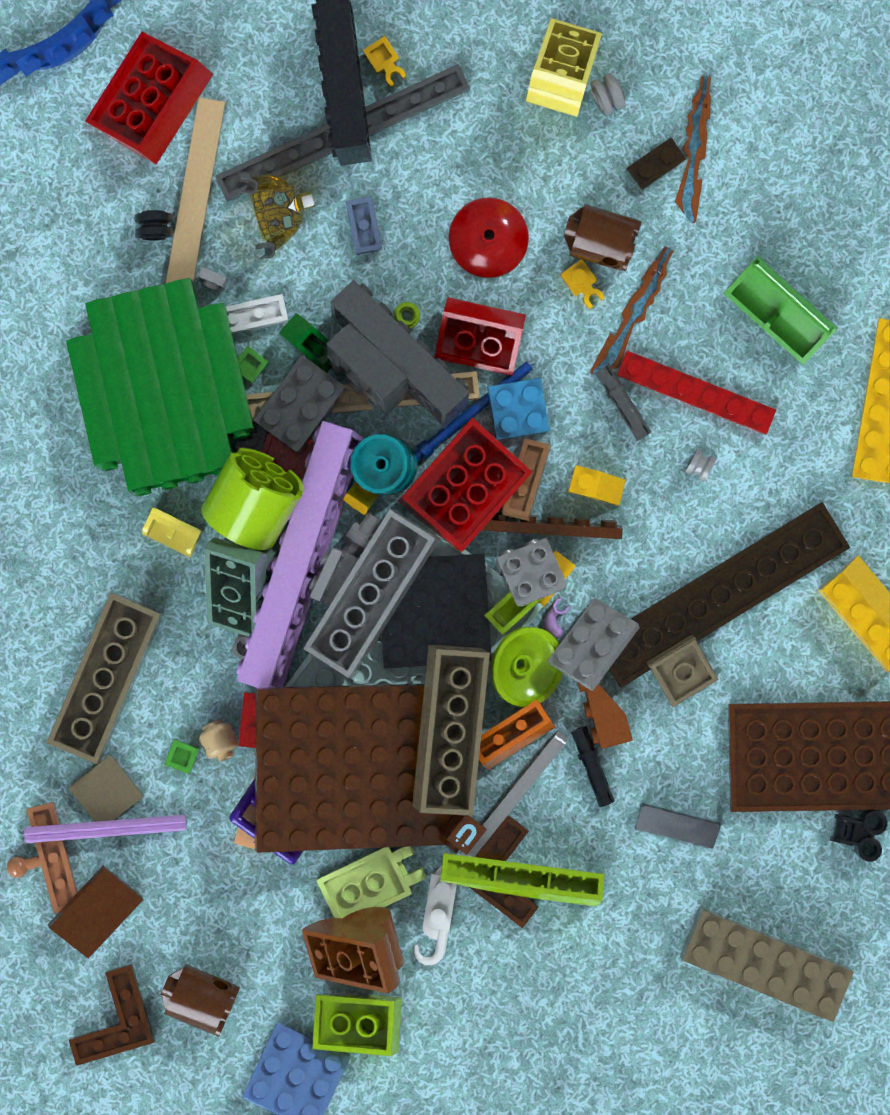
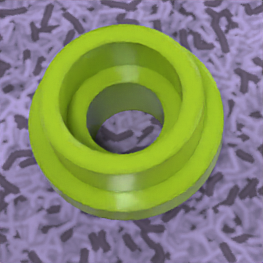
(407, 306)

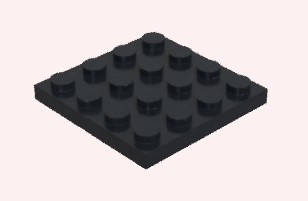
(439, 609)

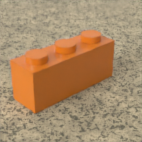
(514, 734)

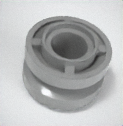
(607, 94)

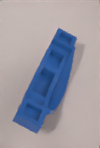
(61, 46)

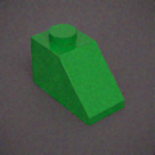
(307, 341)

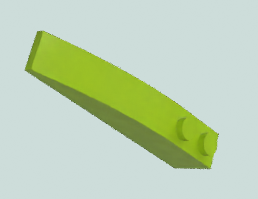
(524, 879)

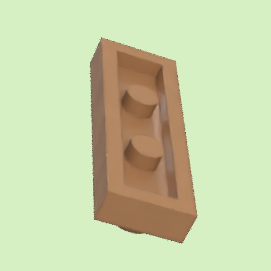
(534, 456)

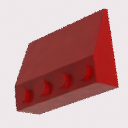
(149, 97)
(465, 485)

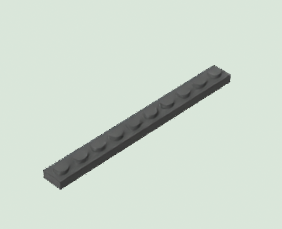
(315, 144)

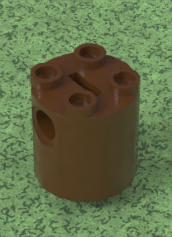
(601, 236)
(198, 999)

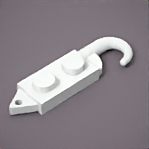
(437, 917)

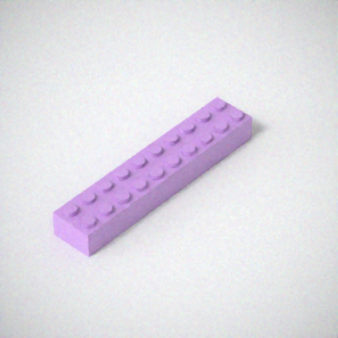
(299, 560)

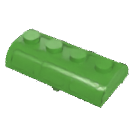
(780, 310)

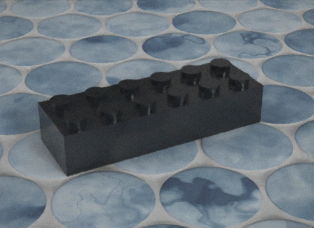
(342, 81)

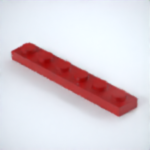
(696, 392)

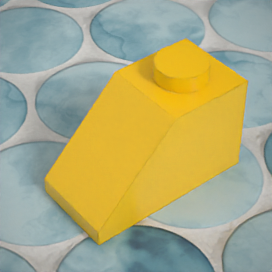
(596, 485)

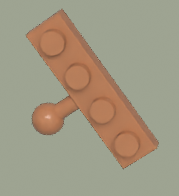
(52, 858)

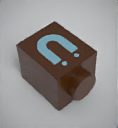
(462, 833)

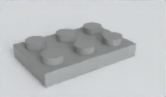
(593, 644)

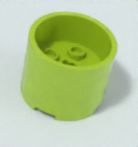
(252, 499)

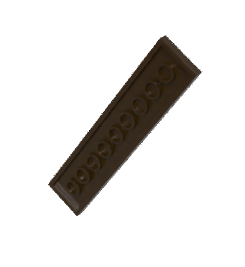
(731, 588)

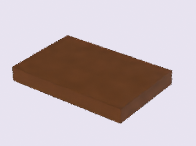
(95, 912)

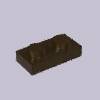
(656, 163)

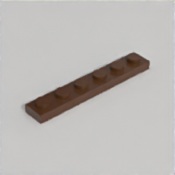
(555, 526)

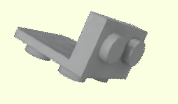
(531, 571)
(334, 573)

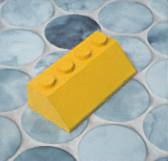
(863, 606)

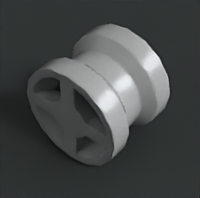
(700, 465)

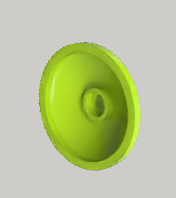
(534, 676)

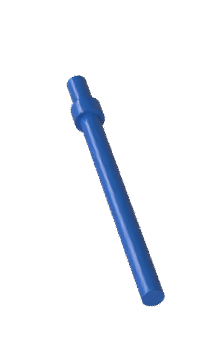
(427, 448)

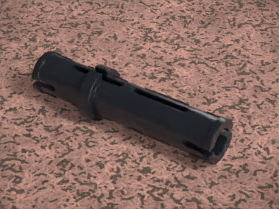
(591, 762)

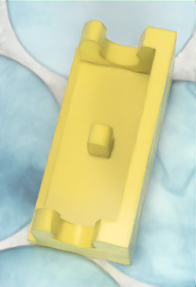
(172, 532)

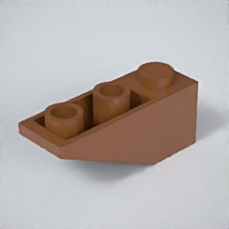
(608, 718)

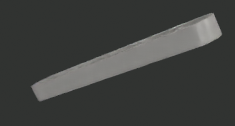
(519, 789)

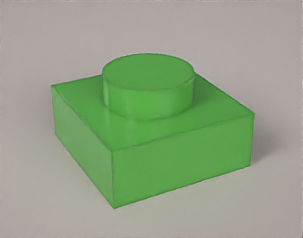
(251, 364)
(182, 756)

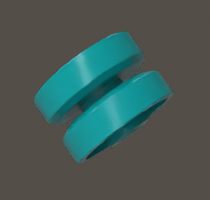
(368, 464)

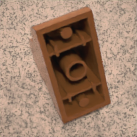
(356, 949)

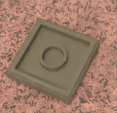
(682, 670)
(106, 791)

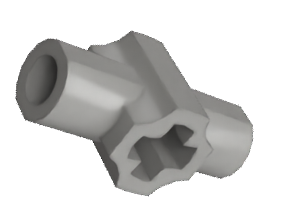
(360, 534)

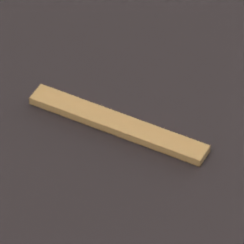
(196, 189)

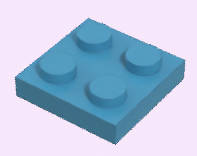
(518, 408)

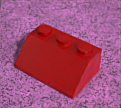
(479, 336)

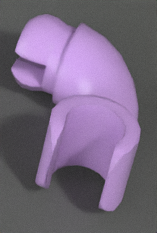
(550, 620)

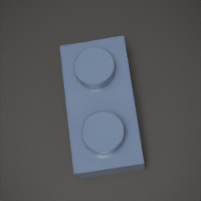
(364, 225)

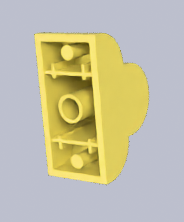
(563, 67)

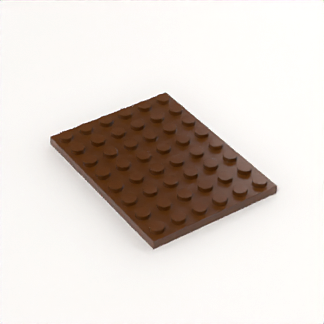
(339, 769)

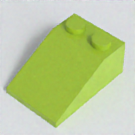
(357, 1023)

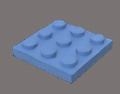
(294, 1075)

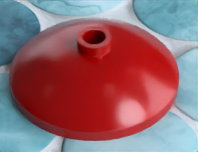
(484, 256)

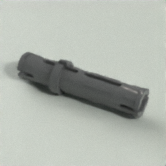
(625, 406)

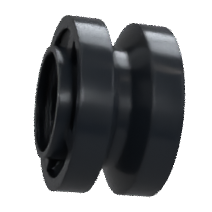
(153, 225)

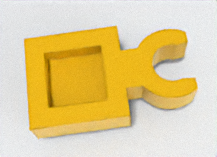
(383, 58)
(580, 280)

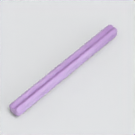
(105, 828)

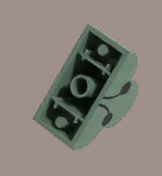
(235, 583)

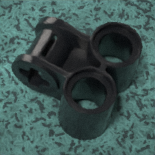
(856, 832)

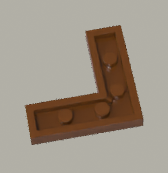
(500, 847)
(134, 1023)

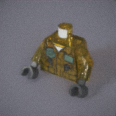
(275, 210)

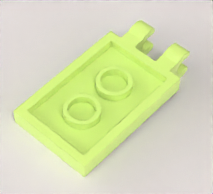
(370, 881)

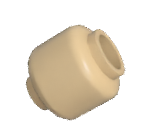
(218, 740)

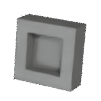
(212, 279)

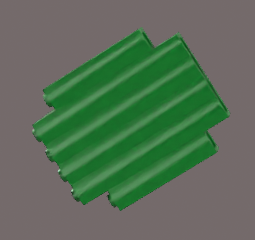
(160, 386)

